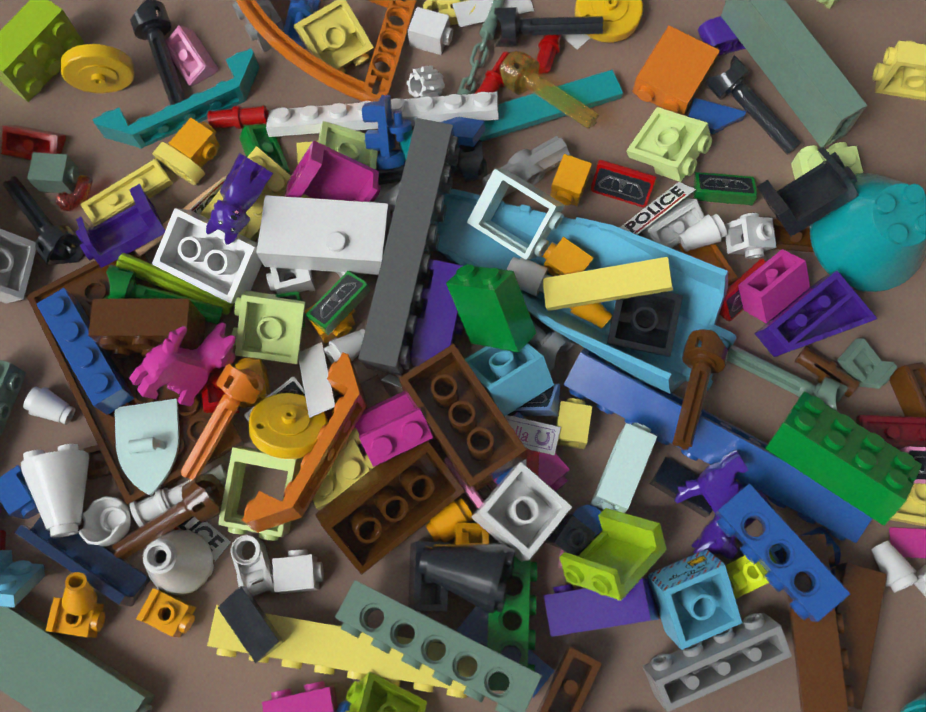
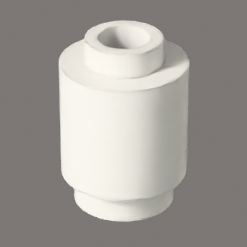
(529, 275)

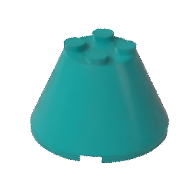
(876, 236)

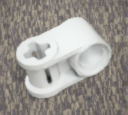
(254, 569)

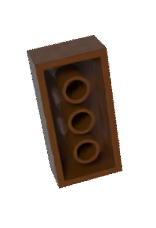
(463, 418)
(389, 505)

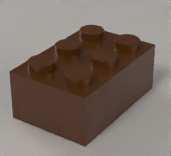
(139, 325)

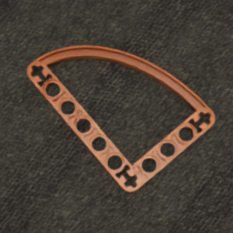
(324, 72)

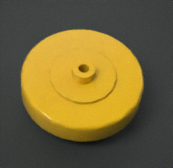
(619, 17)
(97, 68)
(283, 426)

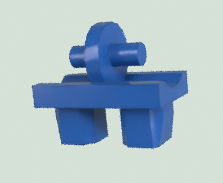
(298, 11)
(388, 128)

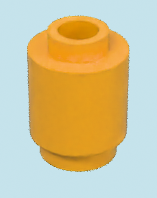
(443, 524)

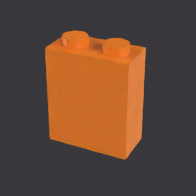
(675, 71)

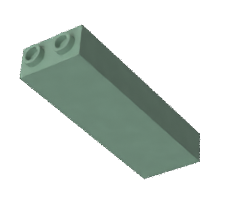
(796, 66)
(58, 675)

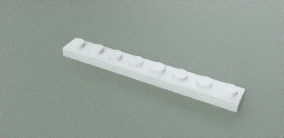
(439, 109)

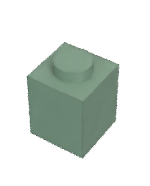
(53, 173)

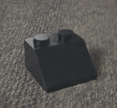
(646, 323)

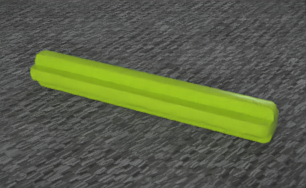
(169, 281)

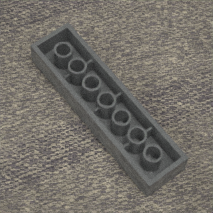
(409, 247)

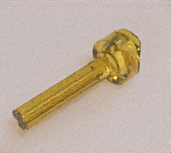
(527, 78)

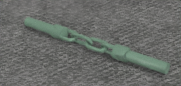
(487, 32)

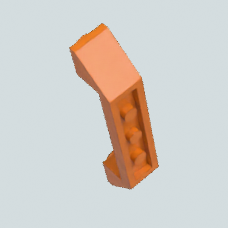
(267, 512)

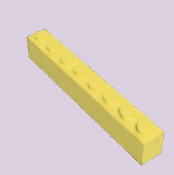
(333, 648)

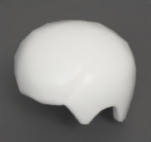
(106, 521)

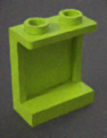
(617, 555)

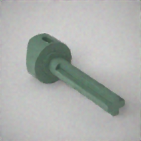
(828, 390)

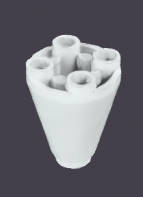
(57, 486)
(179, 562)

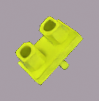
(746, 576)

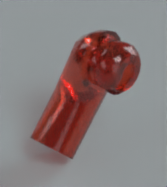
(72, 201)

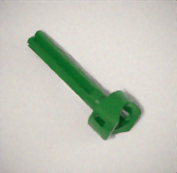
(124, 286)

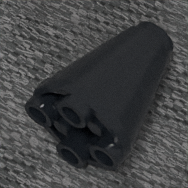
(471, 571)

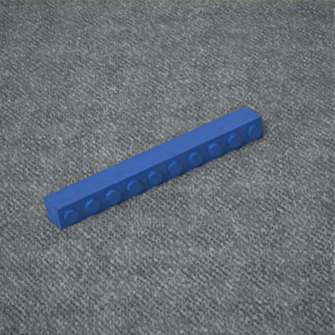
(645, 404)

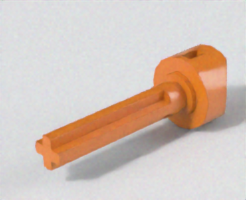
(237, 389)

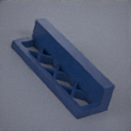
(101, 567)

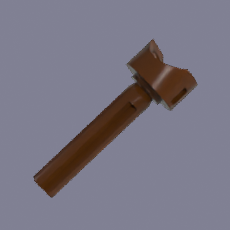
(703, 362)
(195, 503)

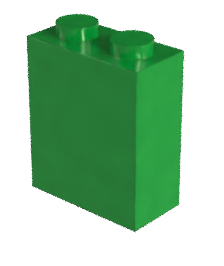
(491, 307)

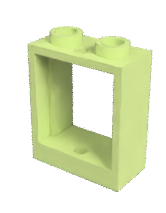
(239, 457)

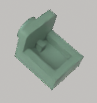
(864, 365)

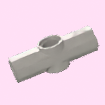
(535, 163)

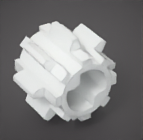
(425, 82)

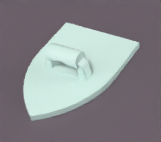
(147, 442)

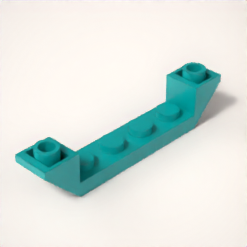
(172, 118)

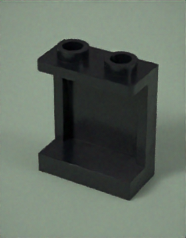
(811, 194)

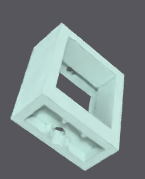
(489, 202)
(624, 468)

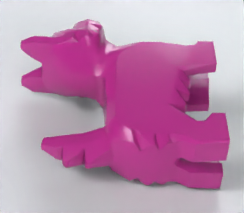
(181, 368)

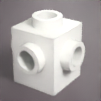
(750, 235)

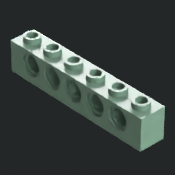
(364, 600)

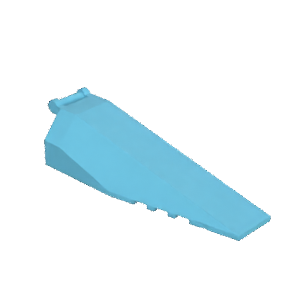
(698, 281)

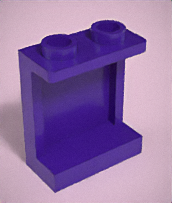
(121, 232)

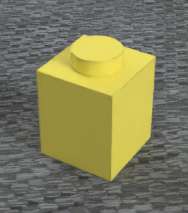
(574, 422)

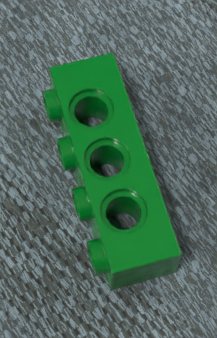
(522, 638)

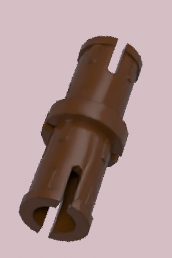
(808, 358)

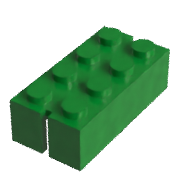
(845, 458)

